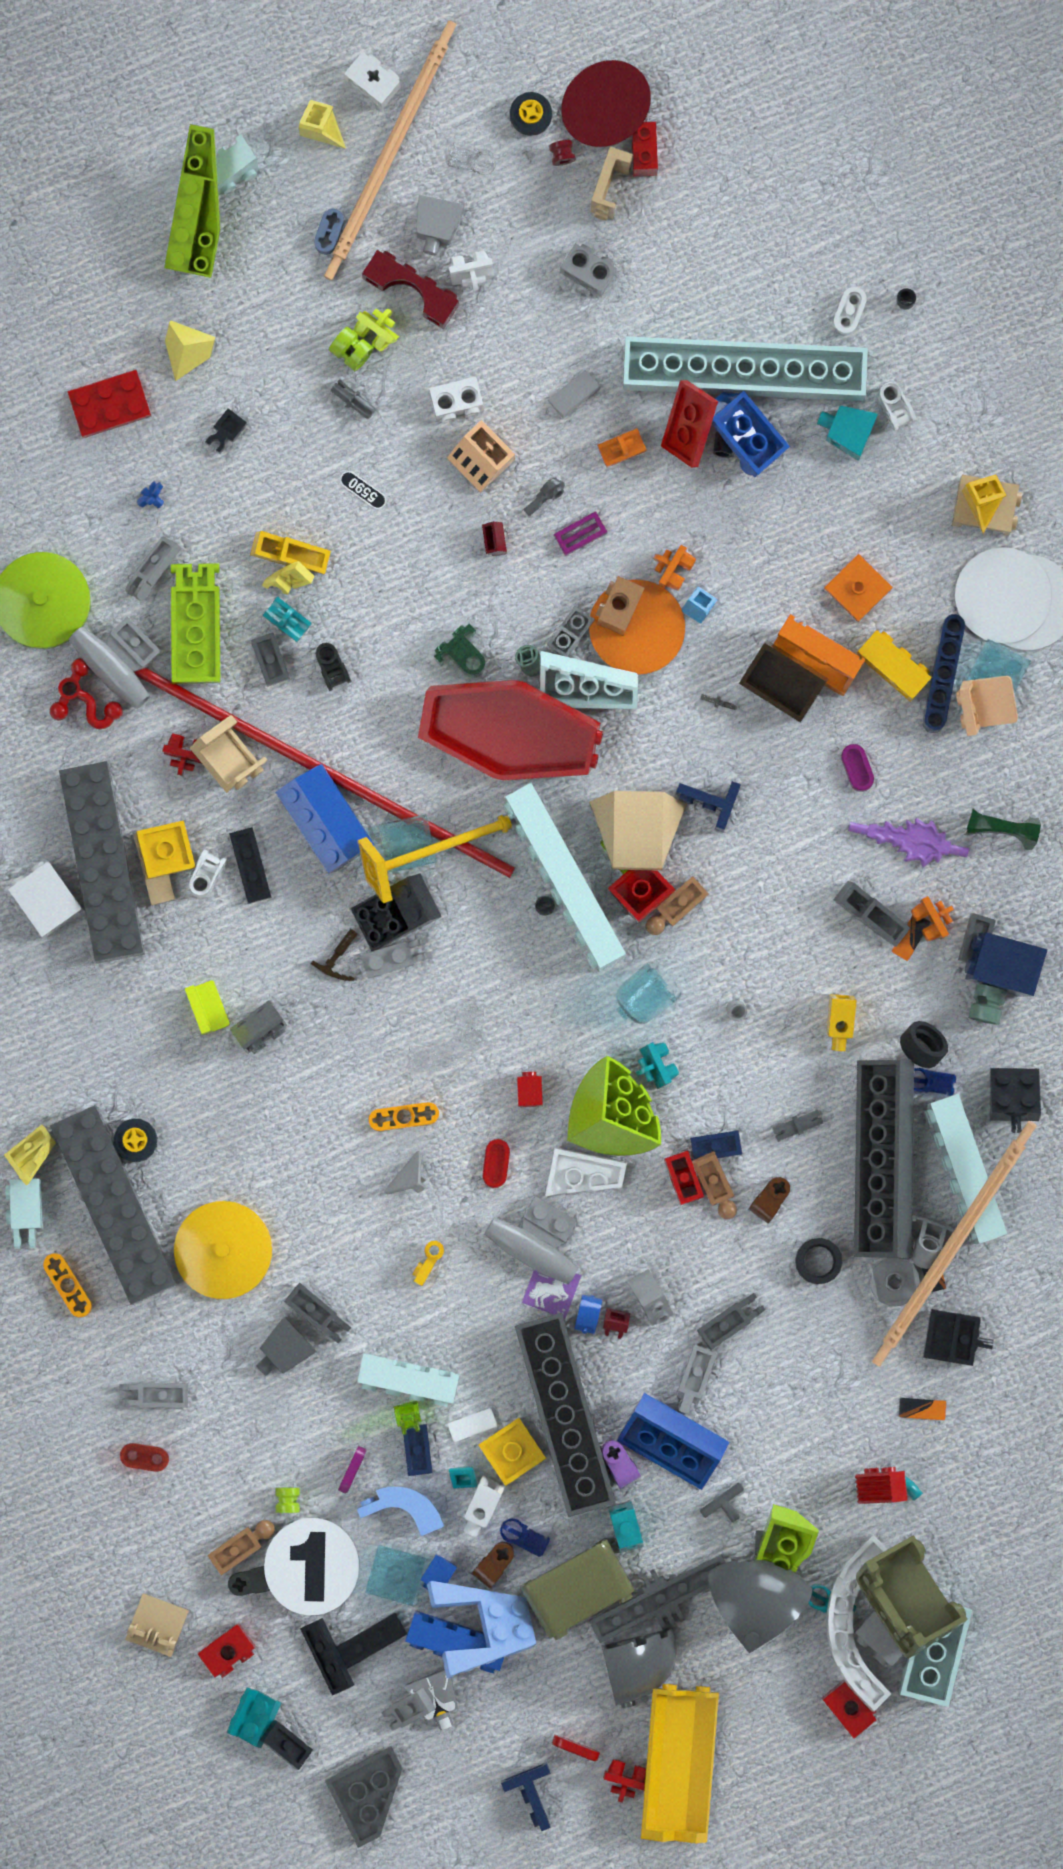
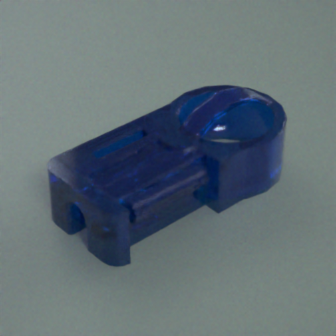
(935, 1082)
(528, 1539)

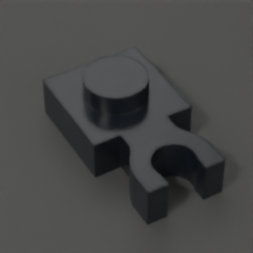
(227, 428)

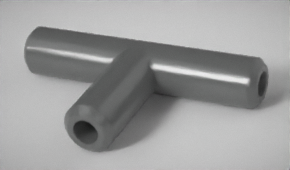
(723, 1502)

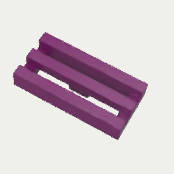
(562, 543)

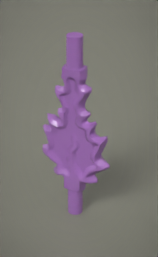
(918, 840)

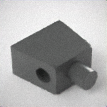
(284, 1348)

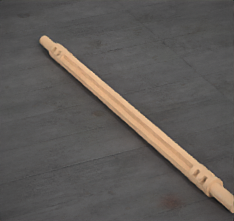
(390, 150)
(954, 1243)

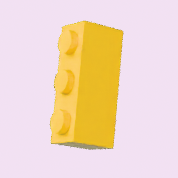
(894, 665)

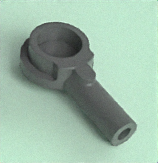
(551, 490)

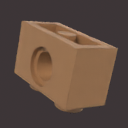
(616, 619)

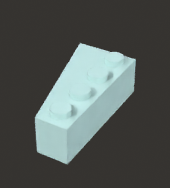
(586, 683)
(408, 1378)

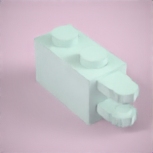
(24, 1209)

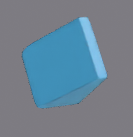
(699, 605)

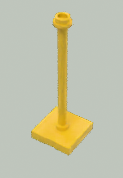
(376, 867)

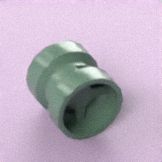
(529, 660)

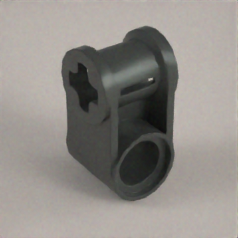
(332, 667)
(254, 1579)

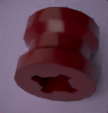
(562, 152)

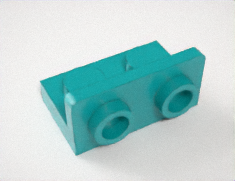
(253, 1716)

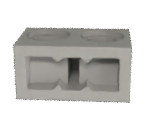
(584, 274)

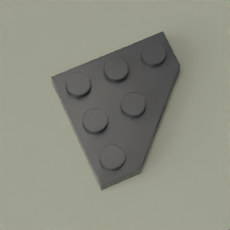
(366, 1793)

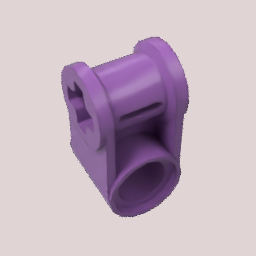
(621, 1467)

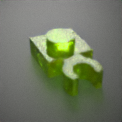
(407, 1416)

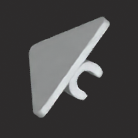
(409, 1177)

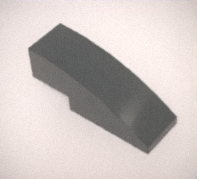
(871, 913)

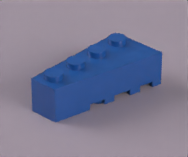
(443, 1636)

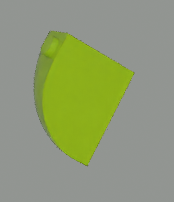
(612, 1112)

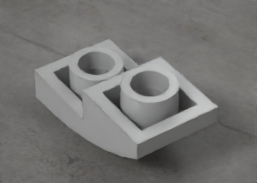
(570, 632)

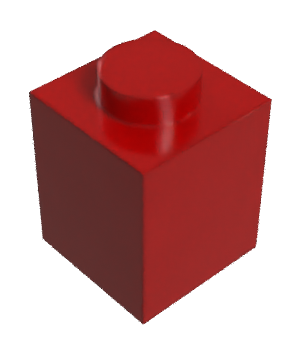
(529, 1090)

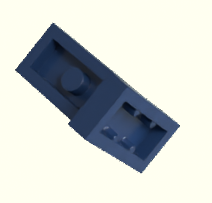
(711, 802)
(530, 1793)

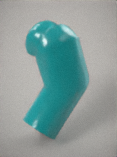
(912, 1489)

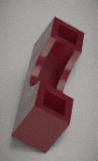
(386, 272)

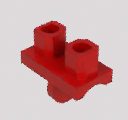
(174, 749)
(615, 1775)

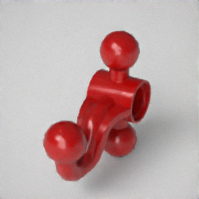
(59, 710)

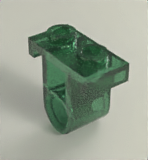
(460, 651)

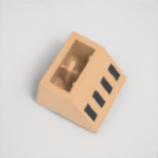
(481, 456)

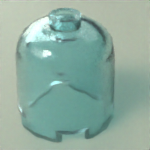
(643, 996)

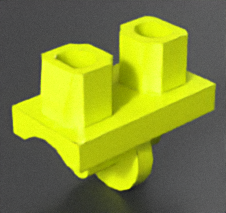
(367, 322)

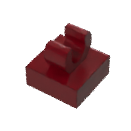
(616, 1321)

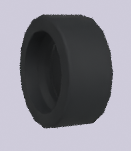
(931, 1037)
(837, 1261)

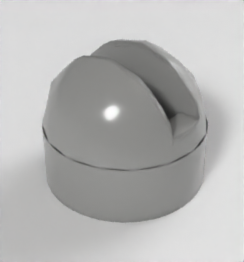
(736, 1010)

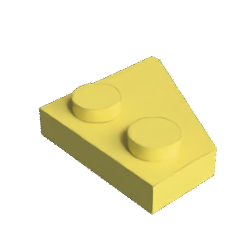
(30, 1153)

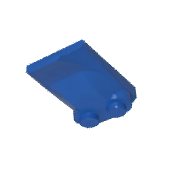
(747, 432)

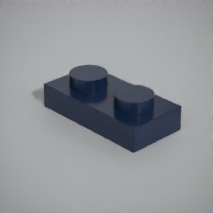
(723, 1144)
(417, 1451)

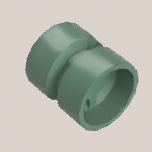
(987, 1004)

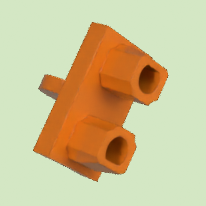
(621, 448)
(670, 578)
(937, 929)

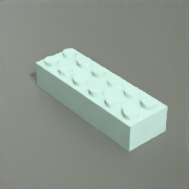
(964, 1164)

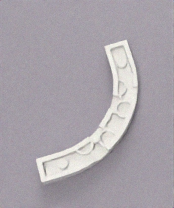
(840, 1628)

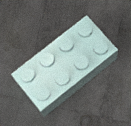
(933, 1670)

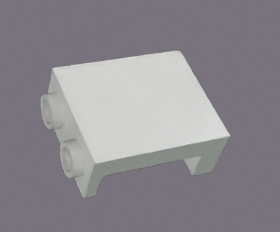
(45, 899)

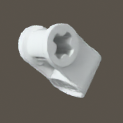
(896, 407)
(206, 872)

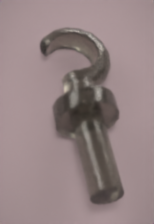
(718, 702)

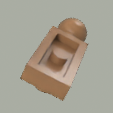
(677, 906)
(715, 1184)
(240, 1546)

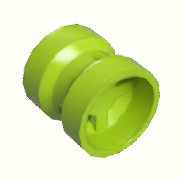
(287, 1500)

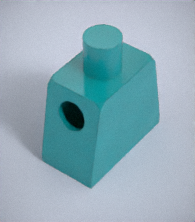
(848, 429)
(626, 1527)

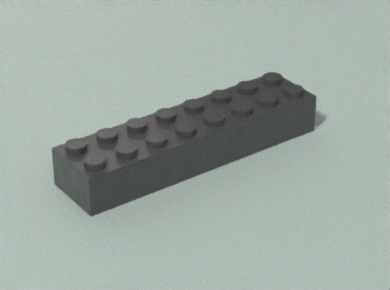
(102, 862)
(884, 1159)
(113, 1205)
(565, 1414)

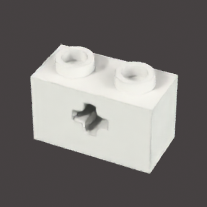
(378, 92)

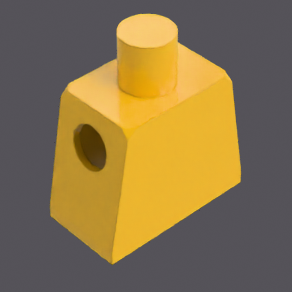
(841, 1009)

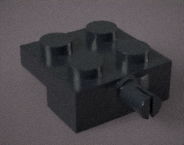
(1014, 1096)
(953, 1337)

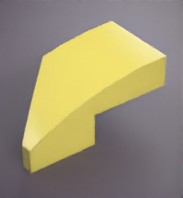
(289, 577)

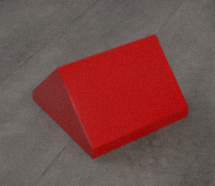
(641, 892)

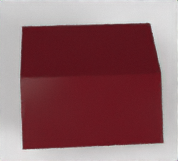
(499, 538)

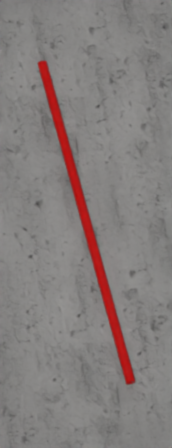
(310, 763)

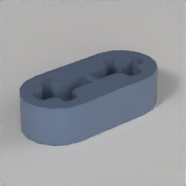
(323, 230)

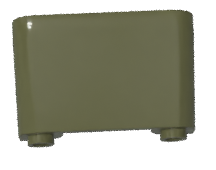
(577, 1589)
(908, 1597)

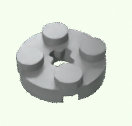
(882, 1274)

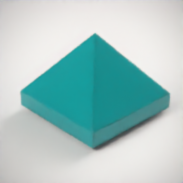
(463, 1477)

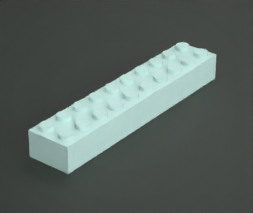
(746, 367)

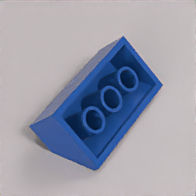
(323, 818)
(673, 1441)

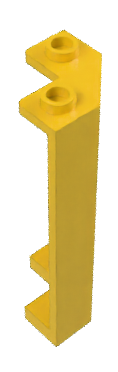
(679, 1764)

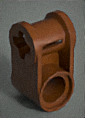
(767, 1202)
(492, 1567)

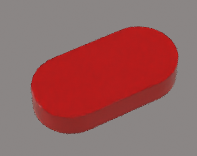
(496, 1163)
(575, 1748)

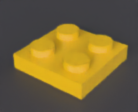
(165, 849)
(512, 1451)

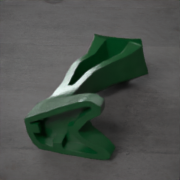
(1025, 831)

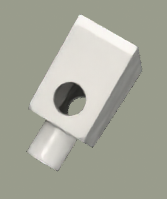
(486, 1498)

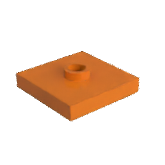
(858, 587)

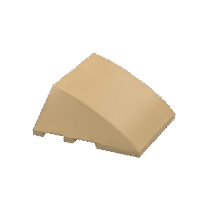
(637, 827)

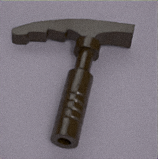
(339, 951)

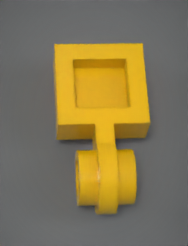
(423, 1270)

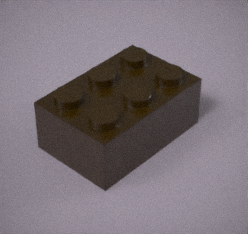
(783, 681)

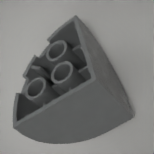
(757, 1599)
(639, 1665)

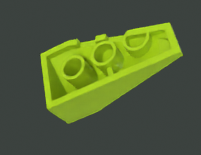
(786, 1538)

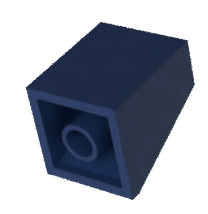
(1005, 964)

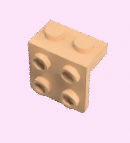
(986, 703)

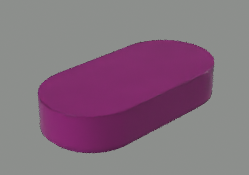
(857, 767)
(352, 1469)

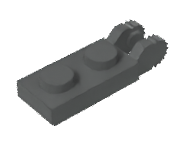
(315, 1311)
(728, 1323)

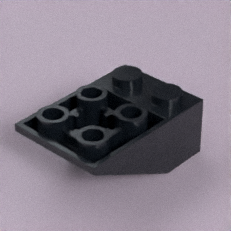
(406, 912)

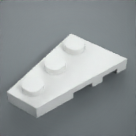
(583, 1172)

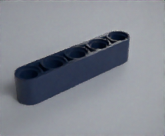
(948, 662)

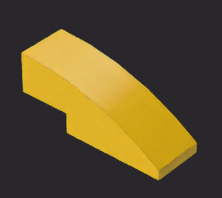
(288, 550)

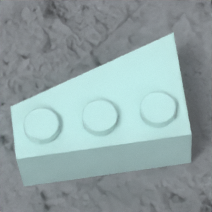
(235, 165)

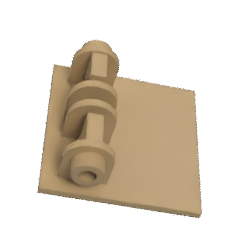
(156, 1625)

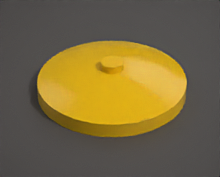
(223, 1250)

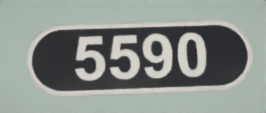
(363, 490)

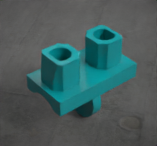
(287, 619)
(653, 1066)

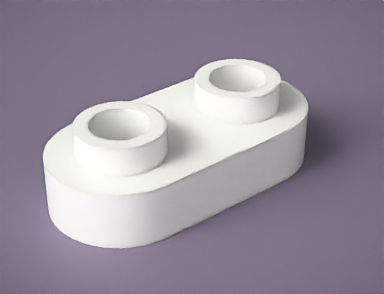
(849, 311)

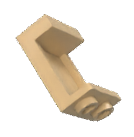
(615, 161)
(1004, 517)
(227, 756)

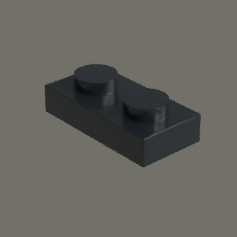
(286, 1744)

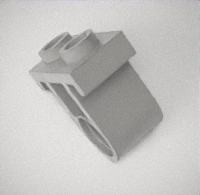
(929, 1240)
(650, 1297)

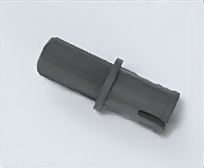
(353, 399)

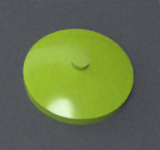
(43, 600)

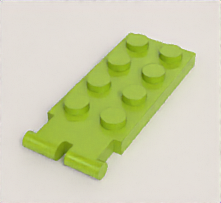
(195, 625)

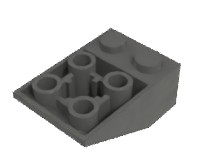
(258, 1028)

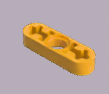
(421, 1108)
(63, 1266)

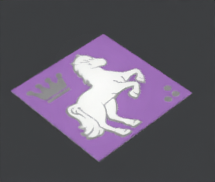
(550, 1293)

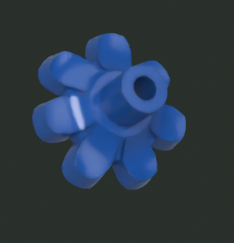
(151, 495)

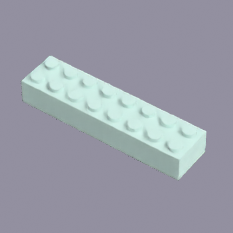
(564, 876)

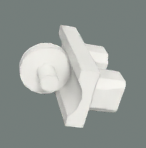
(472, 272)

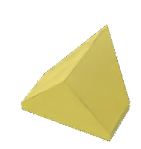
(320, 124)
(187, 348)

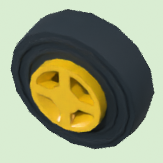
(533, 105)
(127, 1140)

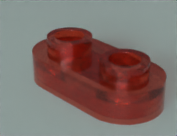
(144, 1457)

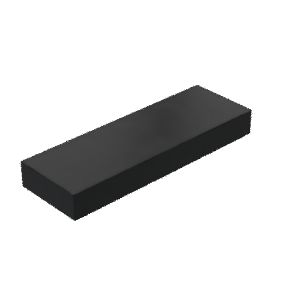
(250, 865)
(371, 1640)
(327, 1656)

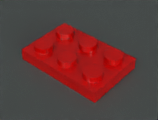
(109, 404)
(689, 423)

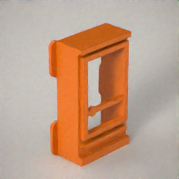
(820, 654)

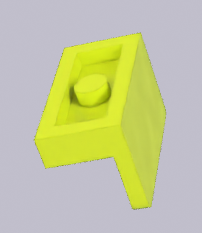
(207, 1007)

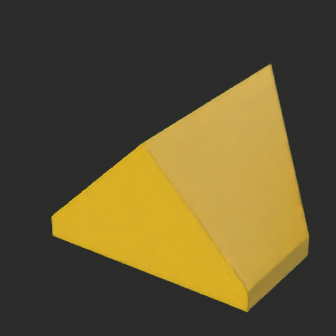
(984, 499)

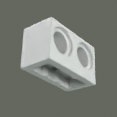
(454, 393)

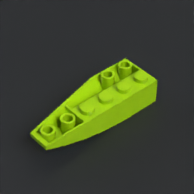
(196, 211)

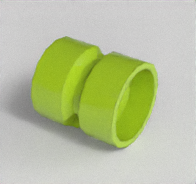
(344, 344)

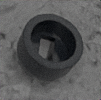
(906, 295)
(544, 910)

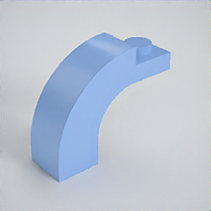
(410, 1500)

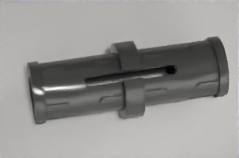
(797, 1125)

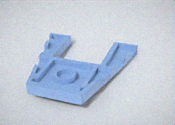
(503, 1620)

